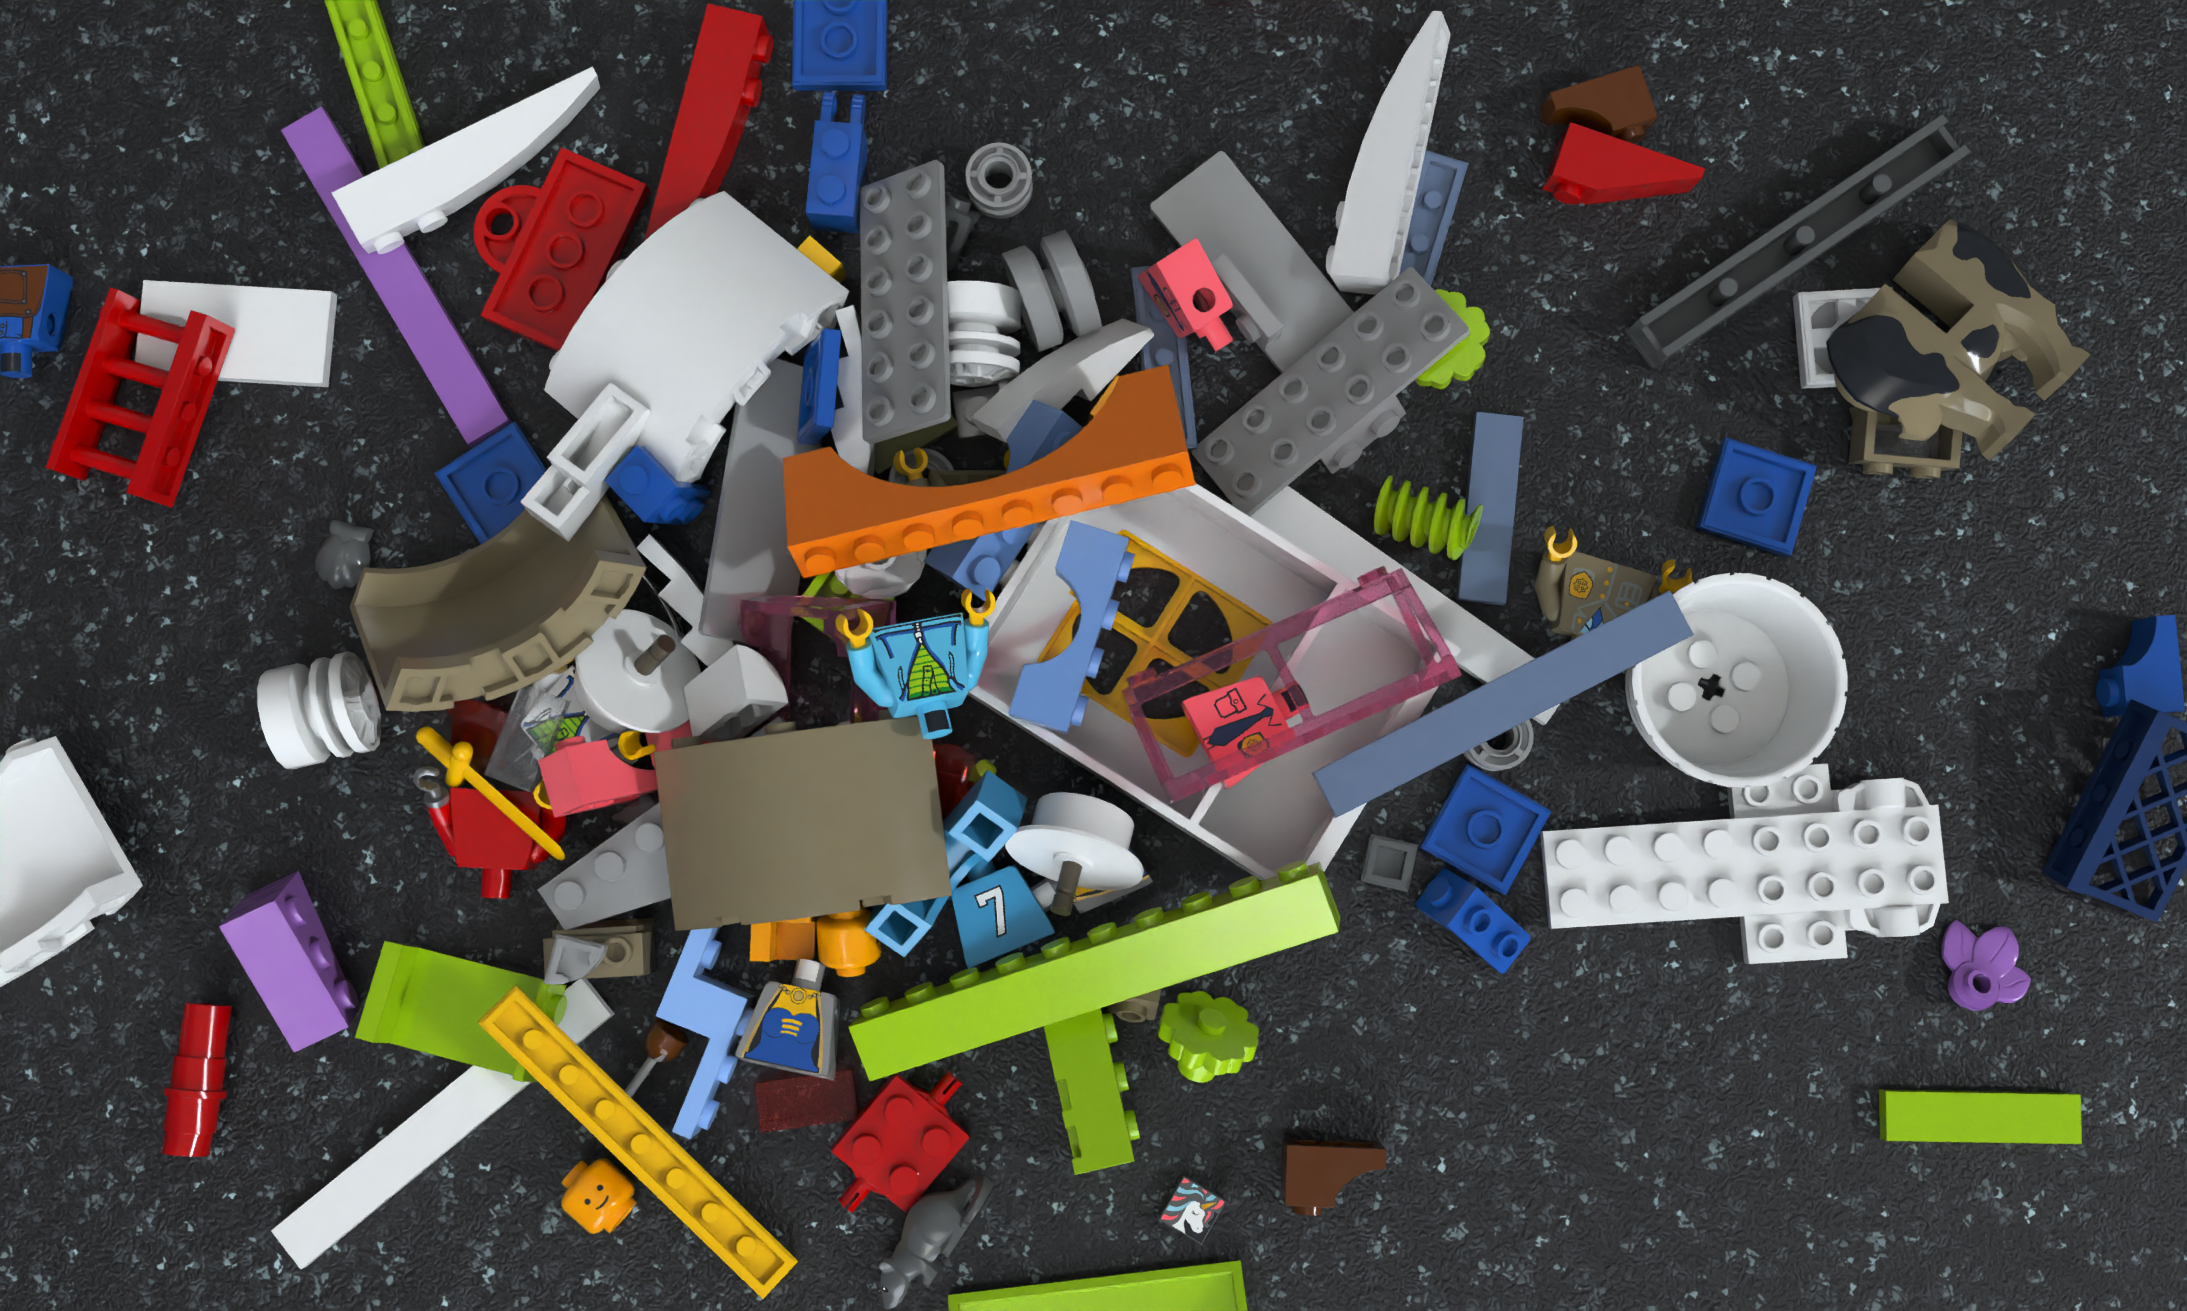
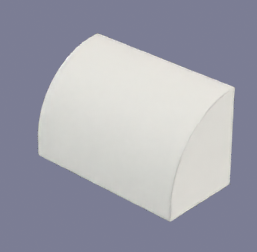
(734, 695)

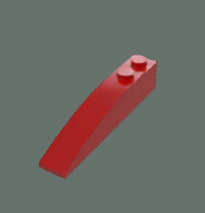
(712, 109)

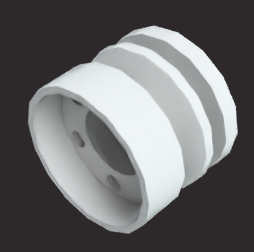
(977, 324)
(319, 710)

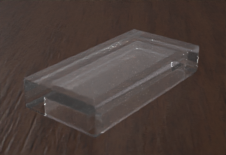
(527, 737)

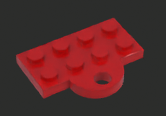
(557, 245)

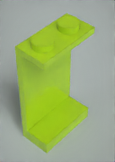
(436, 1003)

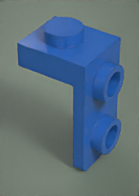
(654, 492)
(1473, 919)

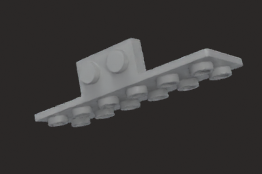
(1268, 276)
(904, 303)
(1333, 395)
(750, 529)

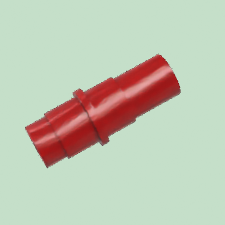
(197, 1080)

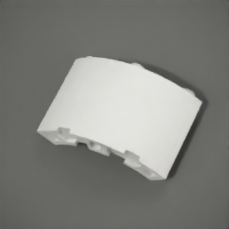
(694, 327)
(54, 858)

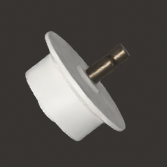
(635, 675)
(1079, 845)

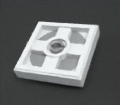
(1815, 319)

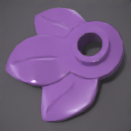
(1986, 959)

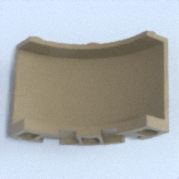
(494, 612)
(801, 822)

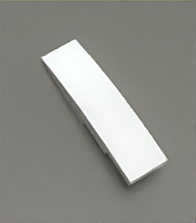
(1074, 369)
(848, 420)
(686, 598)

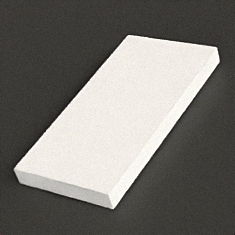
(277, 335)

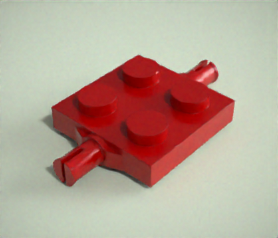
(900, 1141)

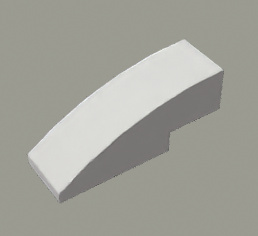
(584, 460)

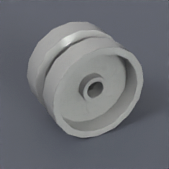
(1058, 288)

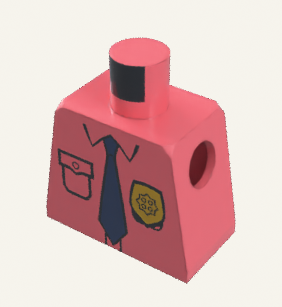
(1180, 280)
(1238, 717)

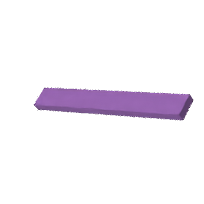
(402, 288)

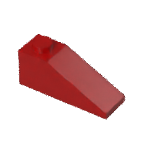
(1606, 169)

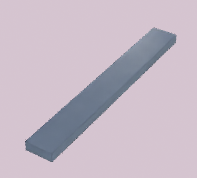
(1502, 704)

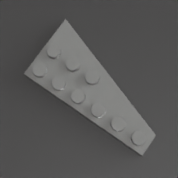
(617, 874)

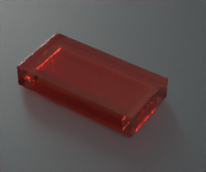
(806, 1101)

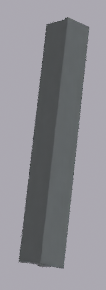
(1795, 242)

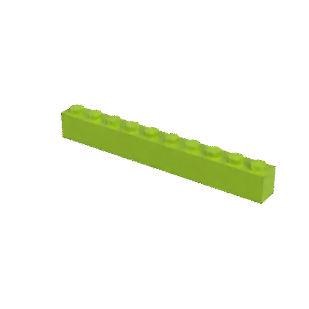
(1096, 970)

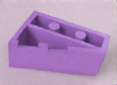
(291, 961)

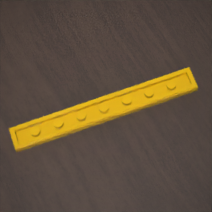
(637, 1141)

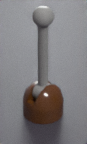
(662, 1045)

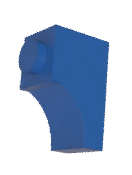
(2146, 671)

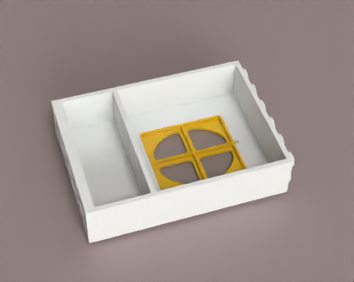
(1255, 581)

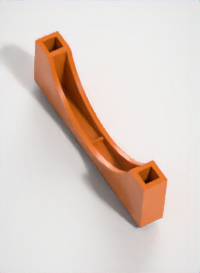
(1123, 454)

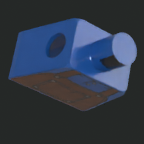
(31, 314)

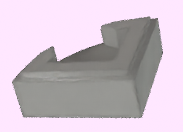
(573, 959)

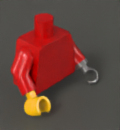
(484, 836)

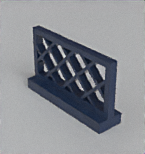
(2113, 797)

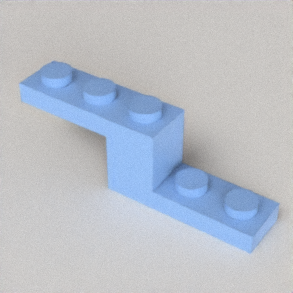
(709, 1010)

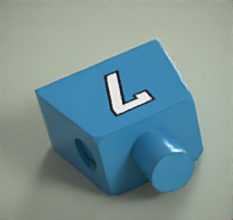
(997, 913)

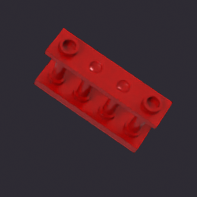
(179, 410)

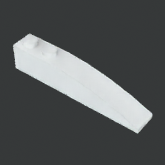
(458, 168)
(1388, 169)

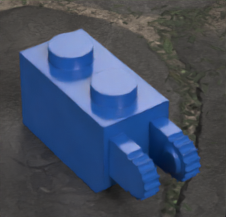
(837, 167)

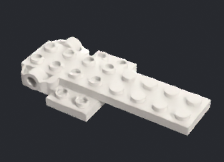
(1787, 862)

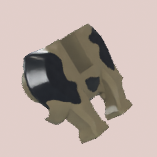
(1910, 369)

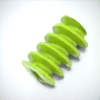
(1425, 519)

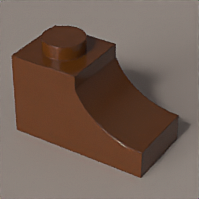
(1608, 104)
(1320, 1168)

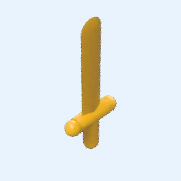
(457, 762)

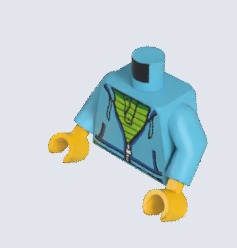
(921, 663)

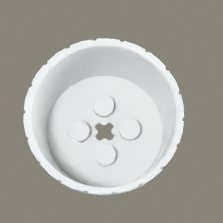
(1777, 677)

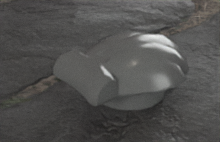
(344, 554)

